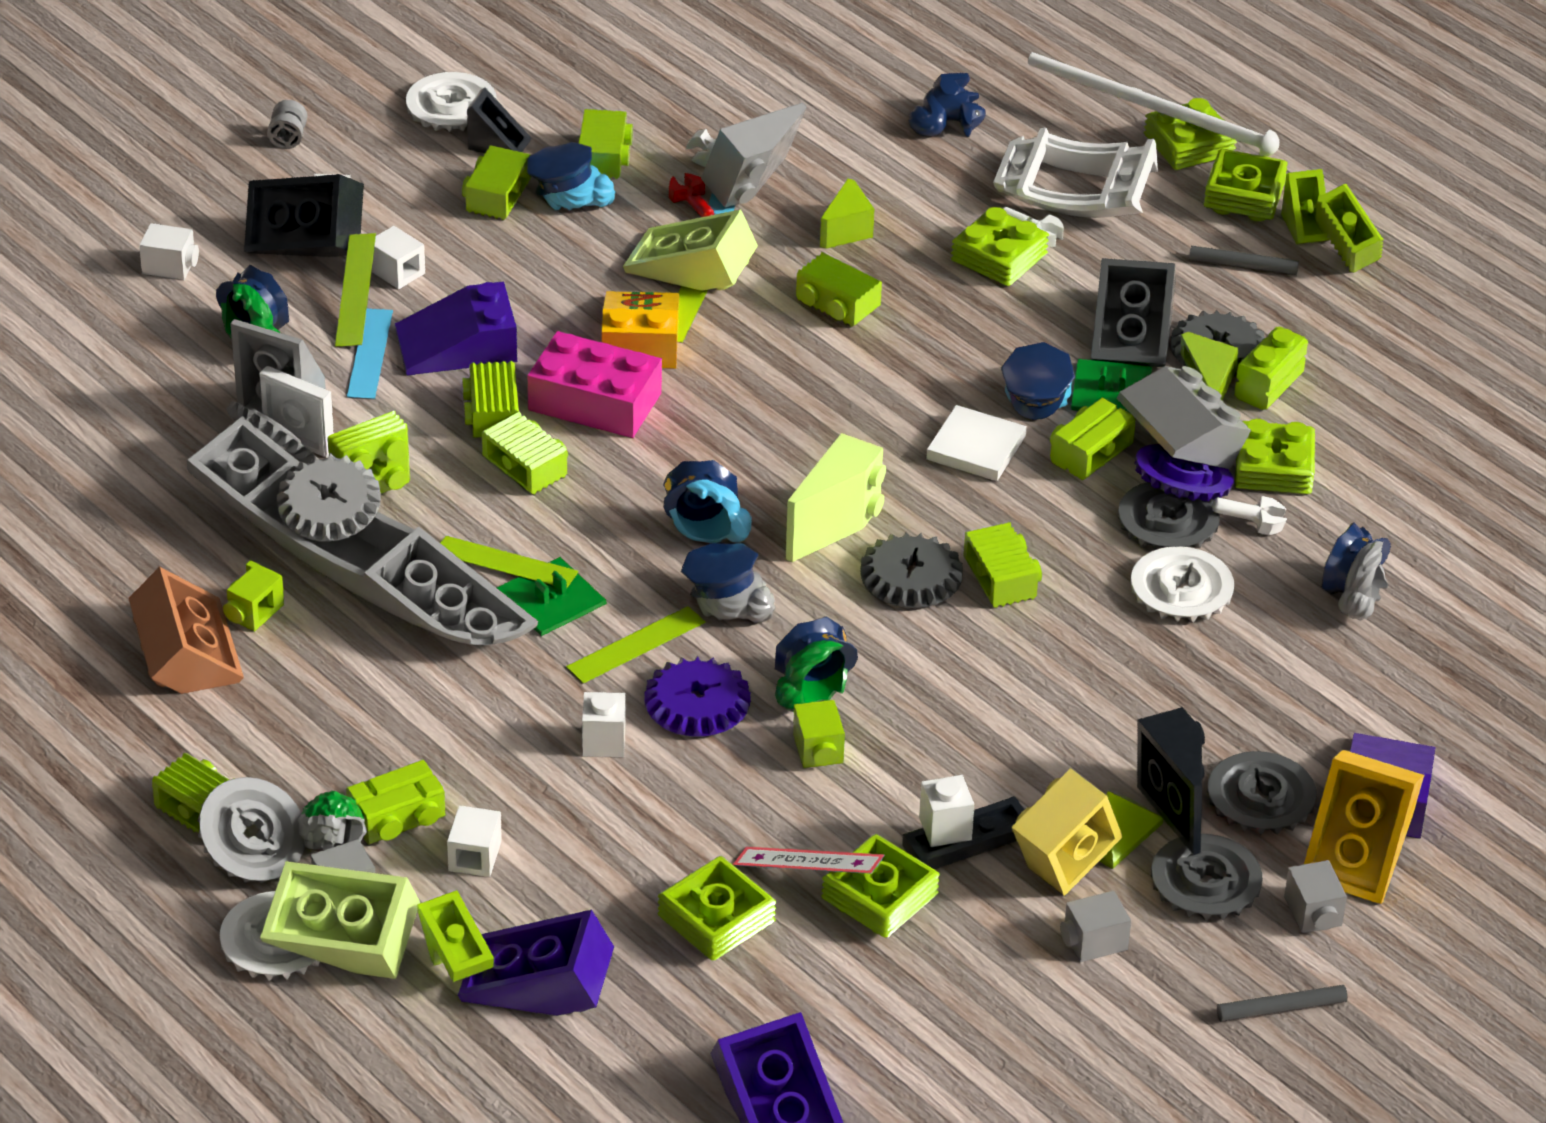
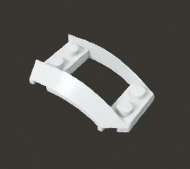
(1124, 167)

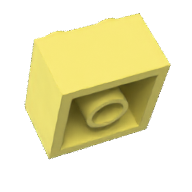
(1067, 831)

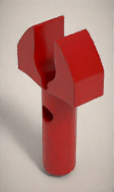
(691, 192)

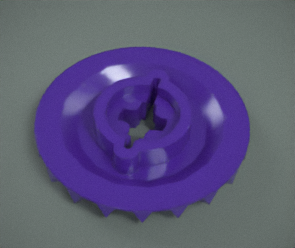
(1182, 476)
(682, 712)

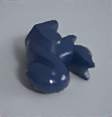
(947, 102)

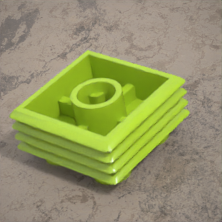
(1183, 142)
(1245, 184)
(1000, 246)
(380, 447)
(1277, 458)
(888, 894)
(716, 908)

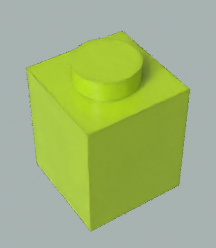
(818, 733)

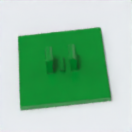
(1104, 380)
(554, 604)

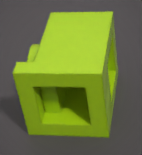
(254, 596)

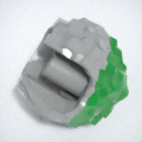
(331, 821)

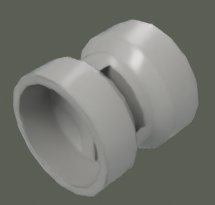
(287, 124)

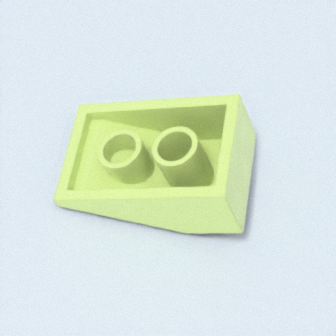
(695, 252)
(835, 497)
(342, 917)

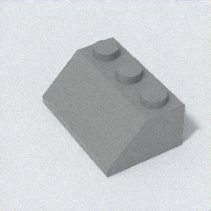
(1186, 416)

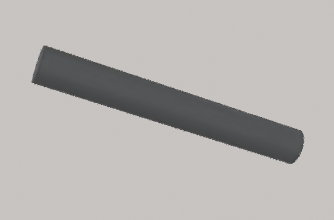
(1244, 260)
(1282, 1003)

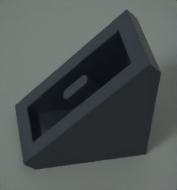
(493, 125)

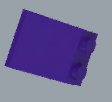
(459, 330)
(1405, 755)
(544, 966)
(775, 1074)

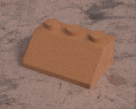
(184, 634)

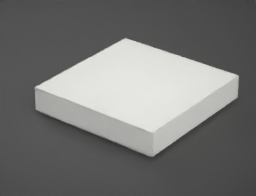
(298, 407)
(976, 443)

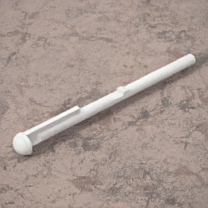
(1267, 143)

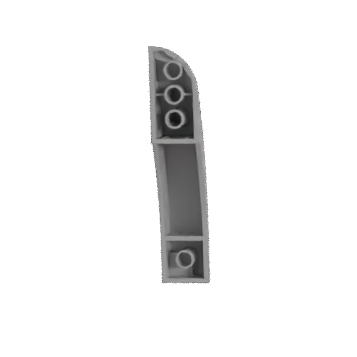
(383, 563)

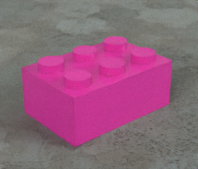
(594, 384)

